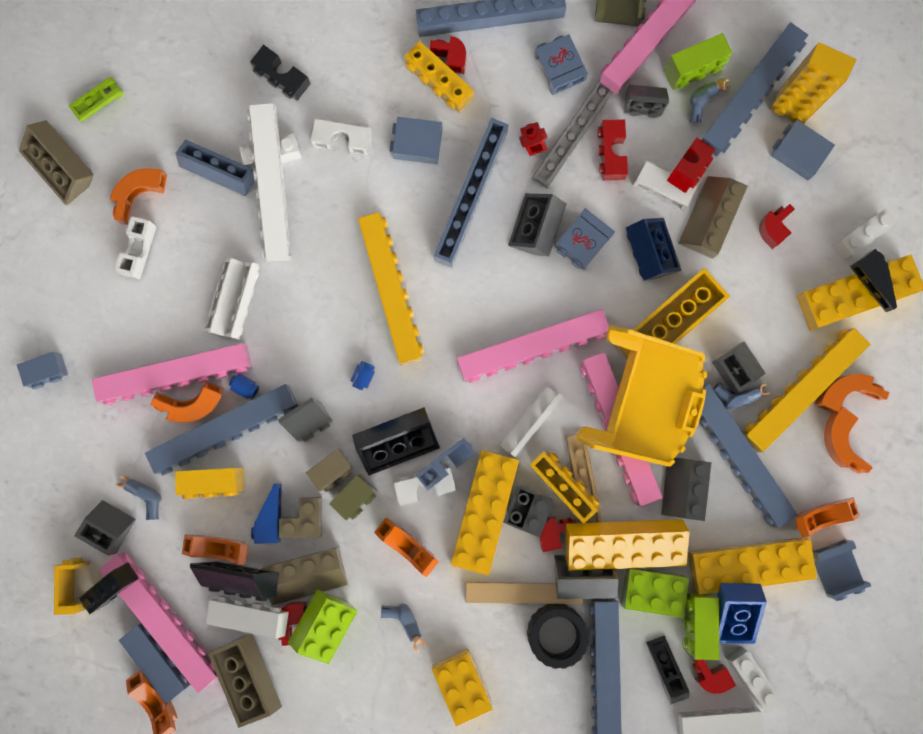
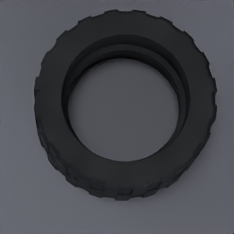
(566, 658)

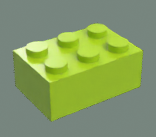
(697, 61)
(655, 592)
(701, 626)
(322, 627)

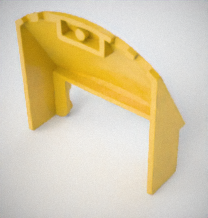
(655, 402)

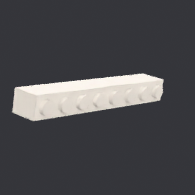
(270, 182)

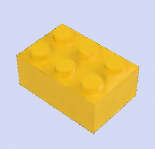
(209, 482)
(462, 687)

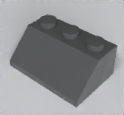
(537, 224)
(686, 489)
(584, 583)

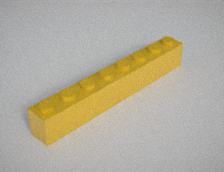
(390, 288)
(805, 389)

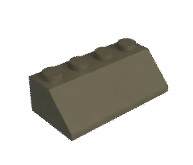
(55, 161)
(713, 215)
(308, 573)
(245, 680)

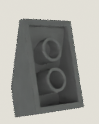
(306, 420)

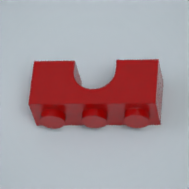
(612, 166)
(692, 166)

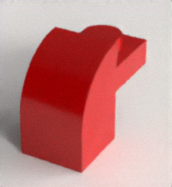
(454, 51)
(772, 228)
(550, 535)
(296, 611)
(713, 680)

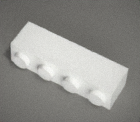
(246, 617)
(722, 721)

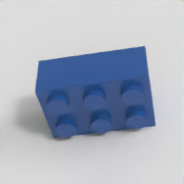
(740, 612)

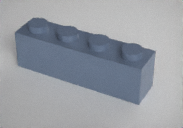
(215, 167)
(154, 663)

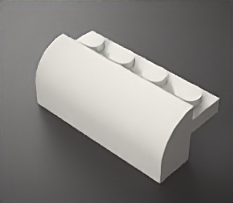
(232, 299)

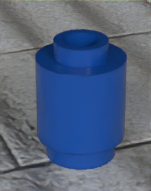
(362, 375)
(243, 386)

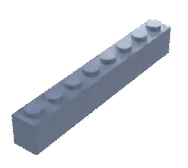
(485, 15)
(754, 88)
(471, 192)
(221, 429)
(745, 461)
(605, 666)

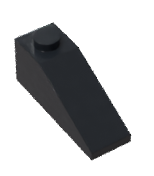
(876, 277)
(668, 670)

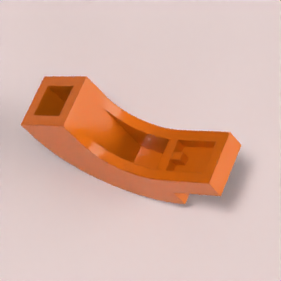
(133, 185)
(835, 394)
(192, 409)
(837, 441)
(826, 515)
(407, 546)
(215, 547)
(160, 714)

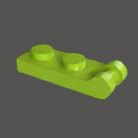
(96, 99)

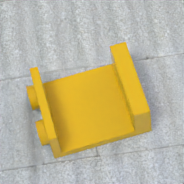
(64, 587)

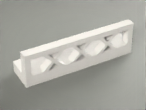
(530, 421)

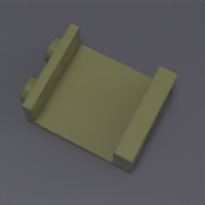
(620, 11)

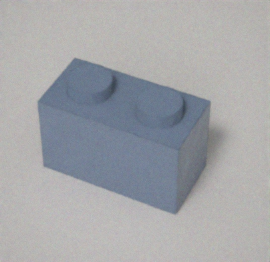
(42, 370)

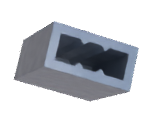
(416, 140)
(802, 149)

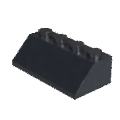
(395, 441)
(236, 579)

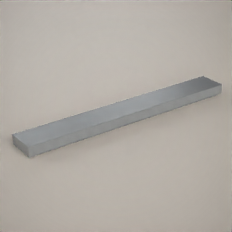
(572, 135)

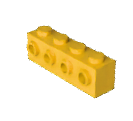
(439, 77)
(565, 486)

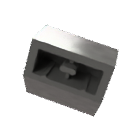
(646, 100)
(739, 368)
(528, 511)
(105, 528)

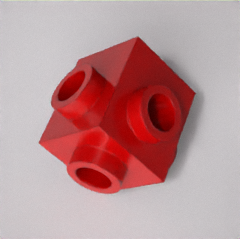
(533, 138)

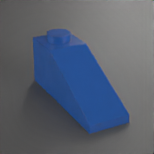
(267, 523)

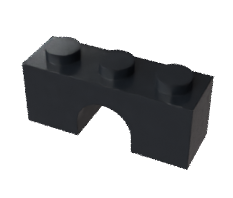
(292, 83)
(108, 588)

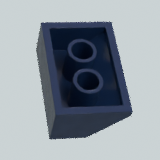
(653, 248)

